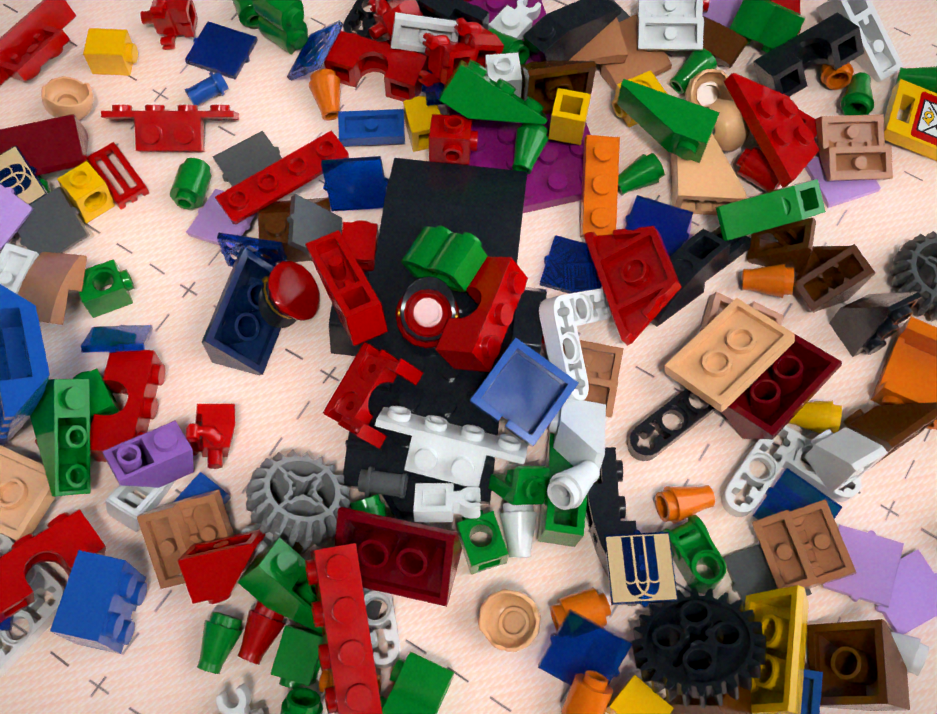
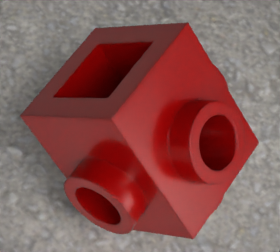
(451, 139)

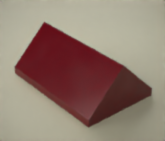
(49, 143)
(781, 391)
(401, 555)

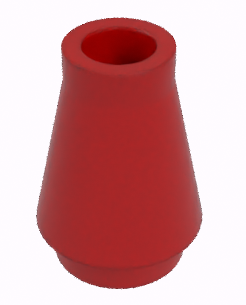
(260, 632)

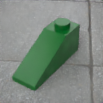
(671, 121)

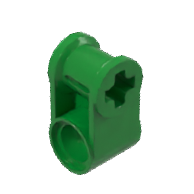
(694, 547)

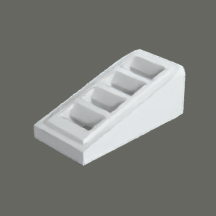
(127, 515)

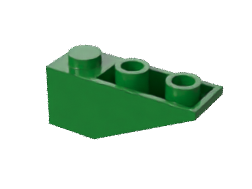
(482, 98)
(770, 209)
(63, 435)
(556, 524)
(281, 584)

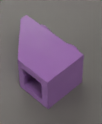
(152, 458)

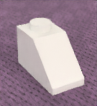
(580, 431)
(842, 457)

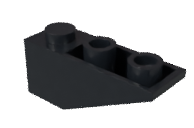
(871, 320)

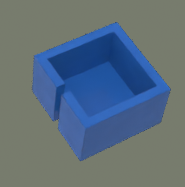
(524, 392)
(99, 602)

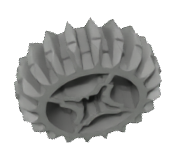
(298, 489)

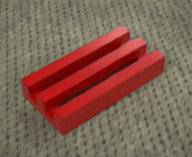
(129, 193)

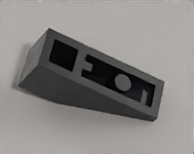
(569, 29)

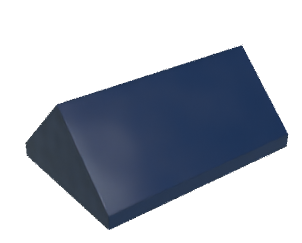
(237, 331)

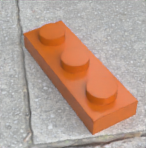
(599, 185)

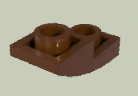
(722, 42)

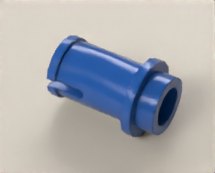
(207, 89)

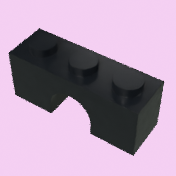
(828, 42)

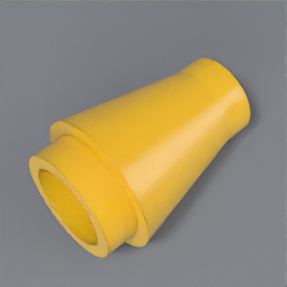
(819, 416)

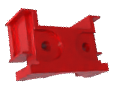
(352, 395)

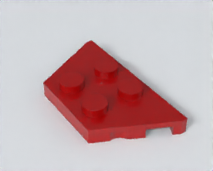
(775, 126)
(634, 276)

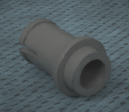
(382, 483)

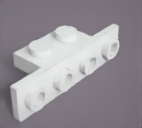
(447, 449)

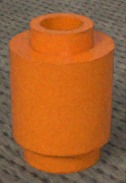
(586, 602)
(588, 694)

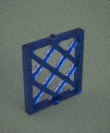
(317, 56)
(263, 247)

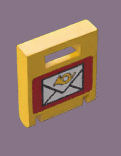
(920, 130)

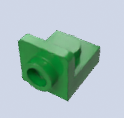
(521, 485)

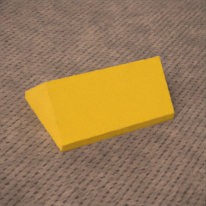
(785, 627)

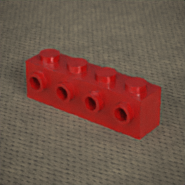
(345, 631)

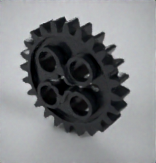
(698, 639)

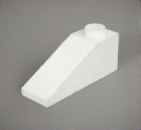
(879, 55)

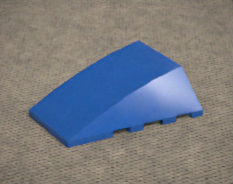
(22, 363)

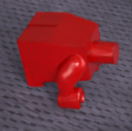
(385, 15)
(171, 19)
(479, 38)
(443, 58)
(212, 432)

